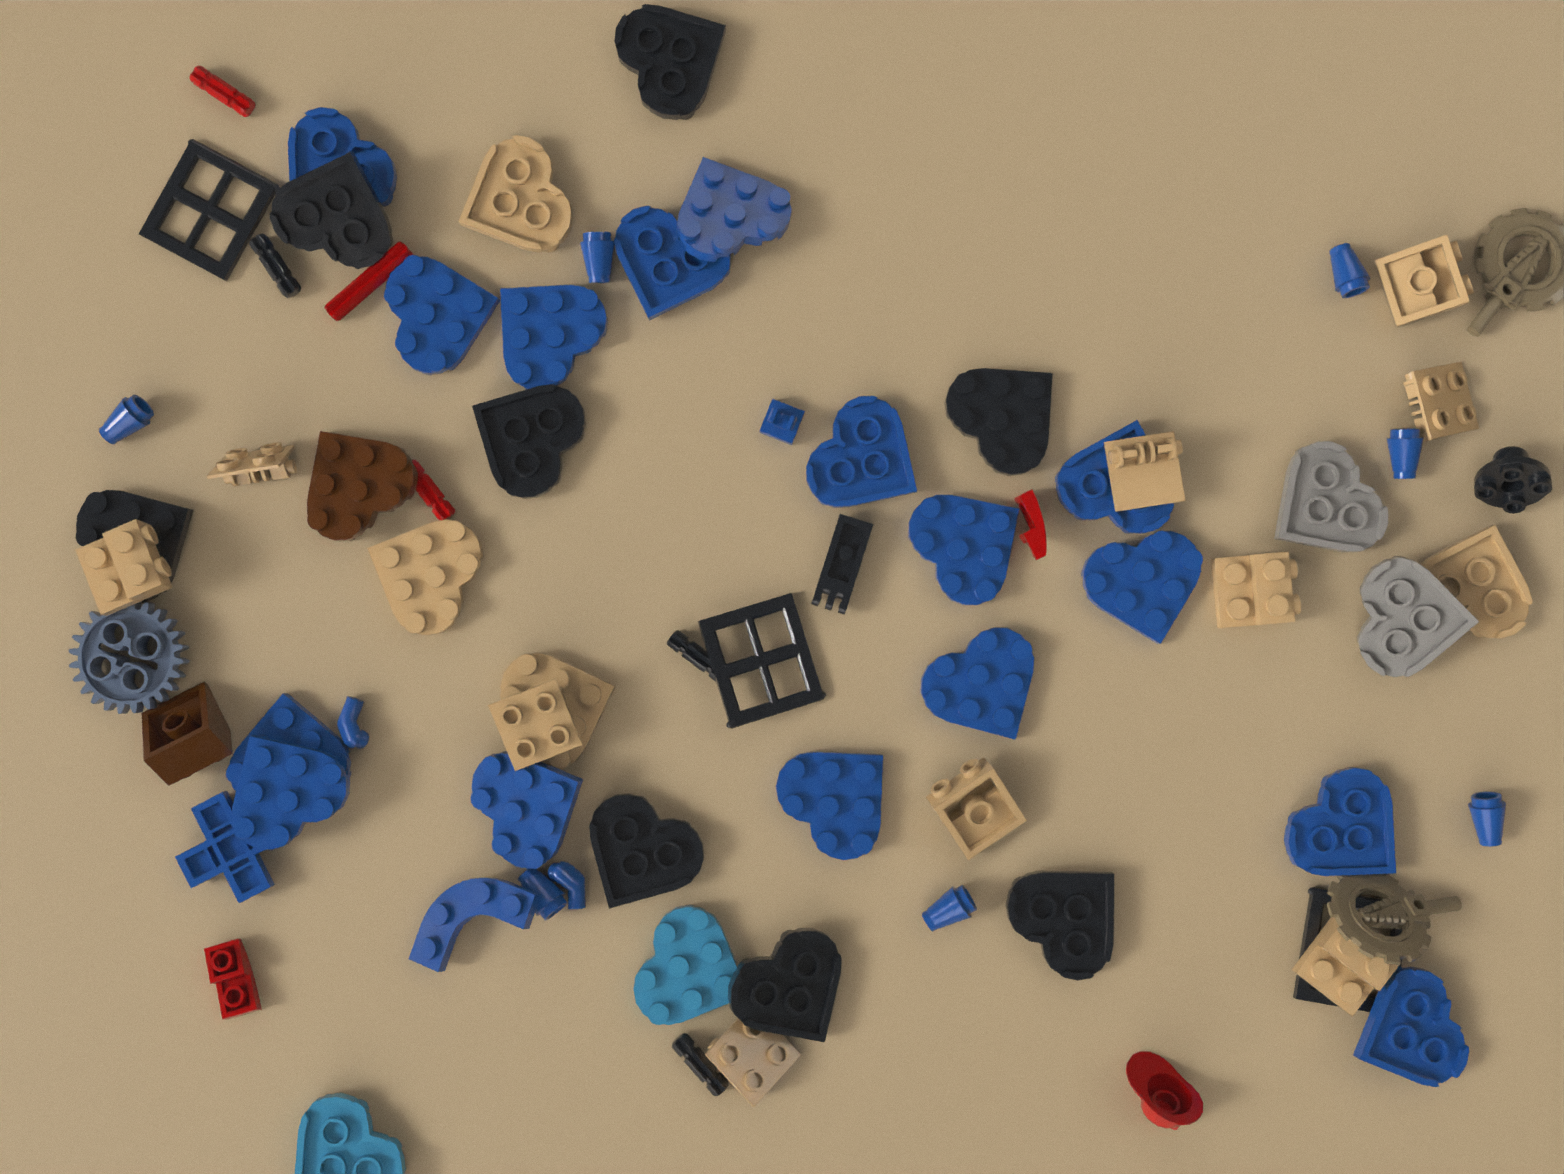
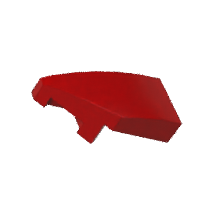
(1033, 516)

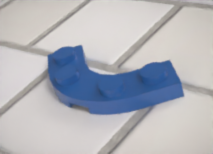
(461, 904)

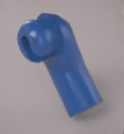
(348, 725)
(571, 880)

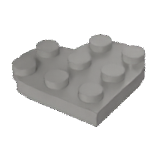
(1327, 503)
(1409, 617)

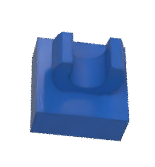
(782, 421)

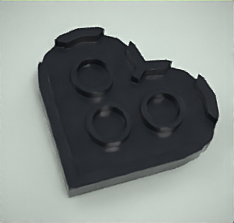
(671, 57)
(333, 212)
(1005, 414)
(528, 435)
(114, 508)
(641, 852)
(1068, 916)
(790, 989)

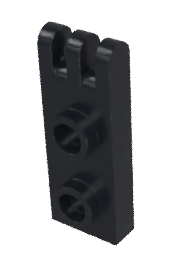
(842, 562)

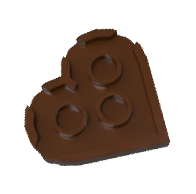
(356, 482)

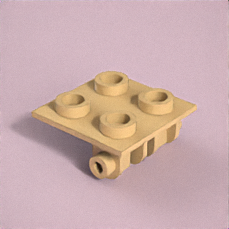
(1442, 400)
(244, 467)
(1145, 471)
(535, 724)
(751, 1059)

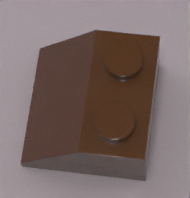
(185, 734)

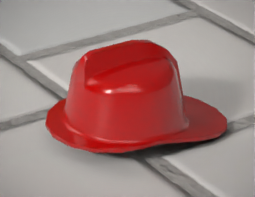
(1164, 1093)

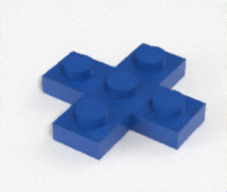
(224, 852)

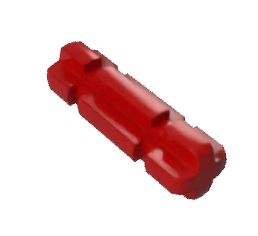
(222, 91)
(432, 495)

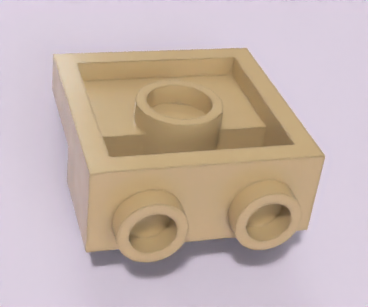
(1424, 280)
(124, 567)
(1255, 590)
(975, 807)
(1341, 970)

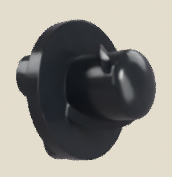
(1512, 480)

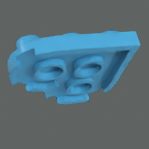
(688, 968)
(340, 1139)

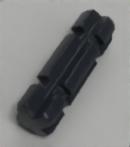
(275, 265)
(691, 652)
(700, 1064)

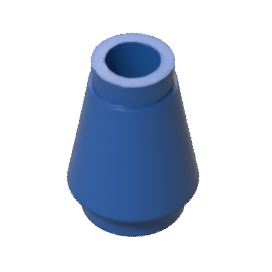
(597, 255)
(1348, 272)
(126, 419)
(1404, 452)
(1488, 817)
(551, 896)
(950, 908)

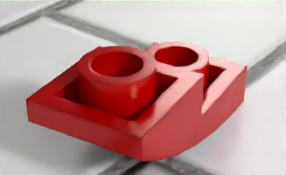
(234, 979)

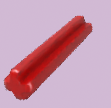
(367, 282)

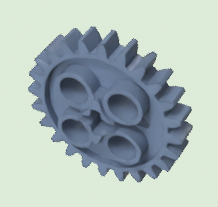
(119, 686)

